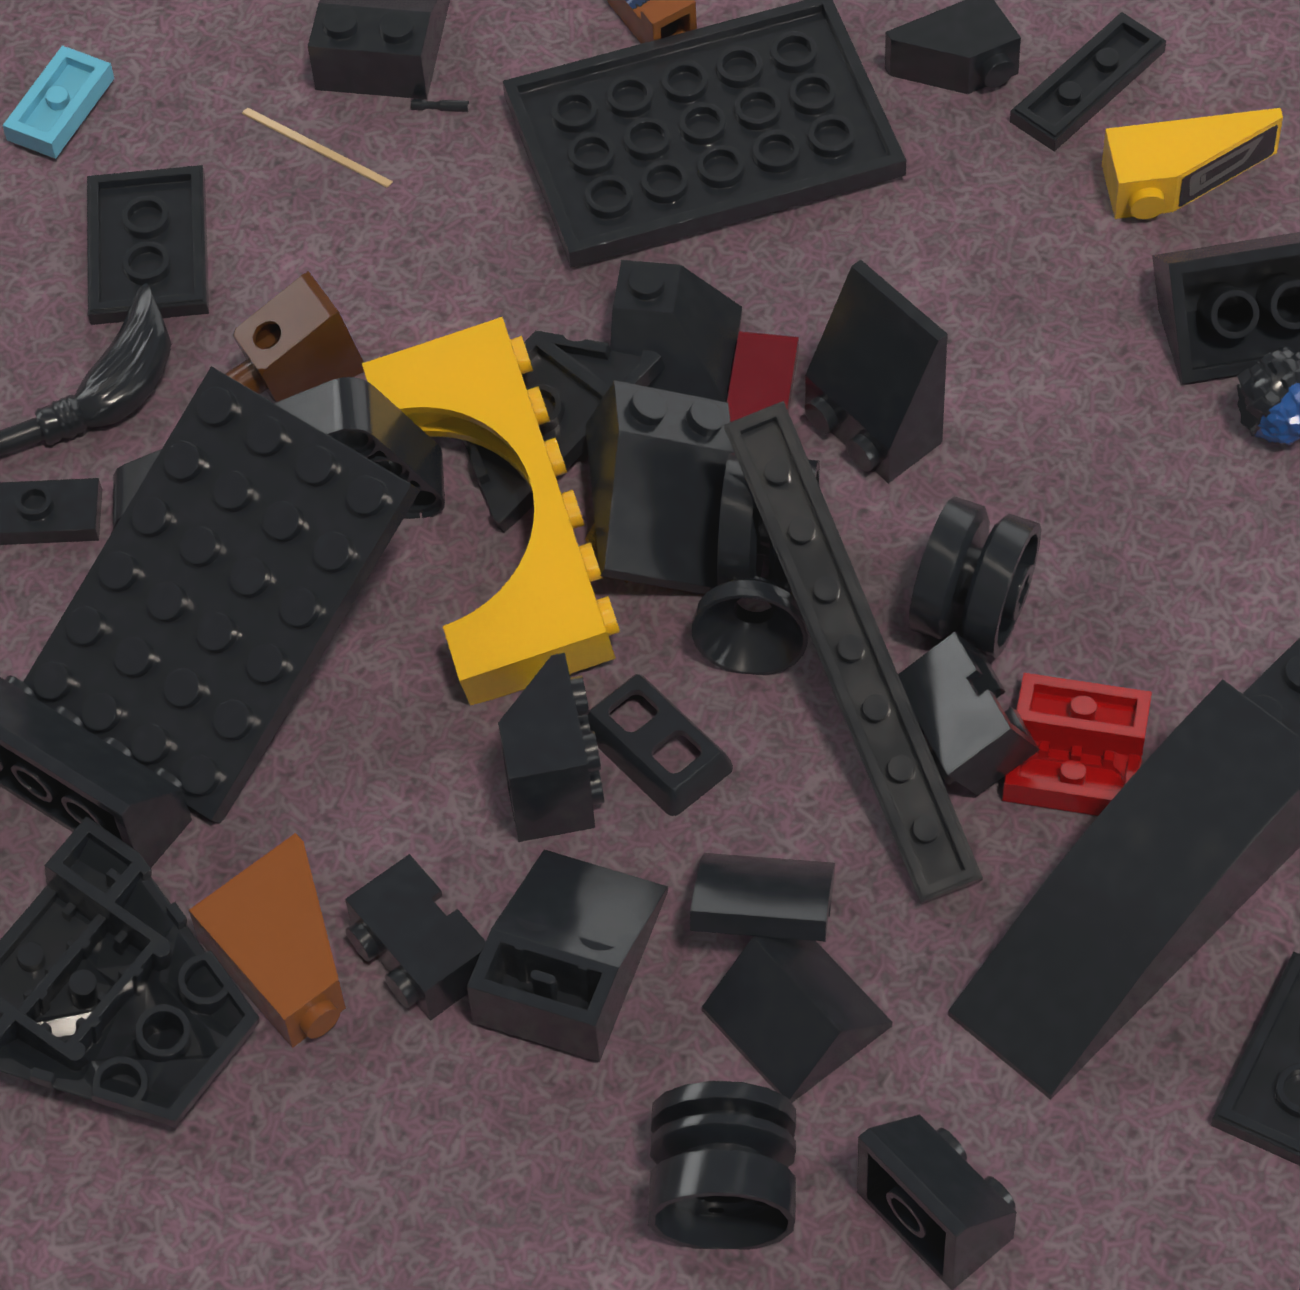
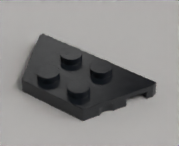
(572, 384)

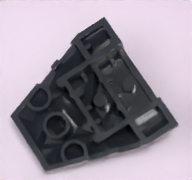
(114, 988)

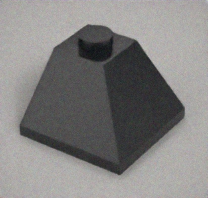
(682, 321)

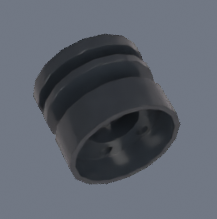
(722, 1166)

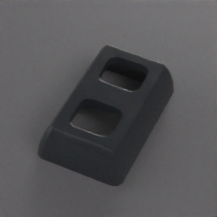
(634, 750)

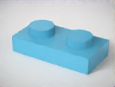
(58, 101)

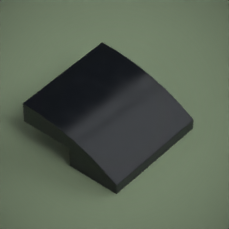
(762, 897)

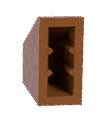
(275, 942)

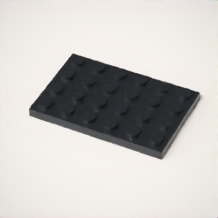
(702, 129)
(220, 590)

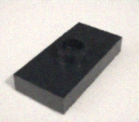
(50, 511)

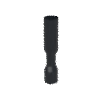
(442, 105)

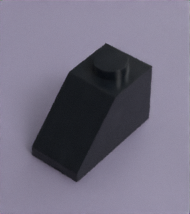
(955, 48)

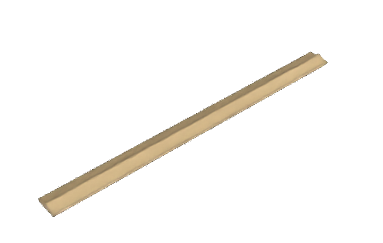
(317, 147)

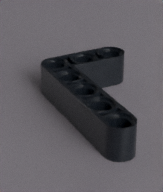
(356, 417)

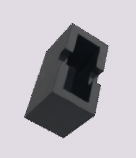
(959, 713)
(413, 938)

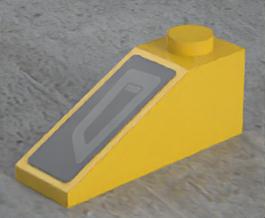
(1176, 161)

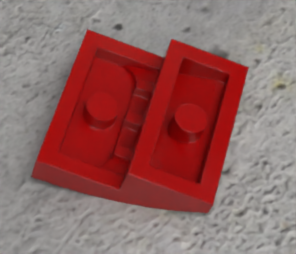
(1086, 740)

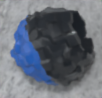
(1272, 397)

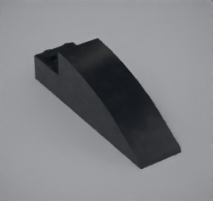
(1146, 882)

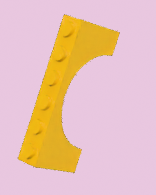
(476, 392)

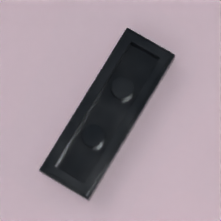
(1087, 81)

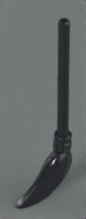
(111, 387)

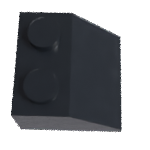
(934, 1196)

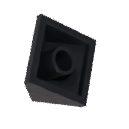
(793, 1013)

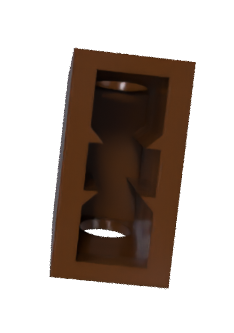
(295, 343)

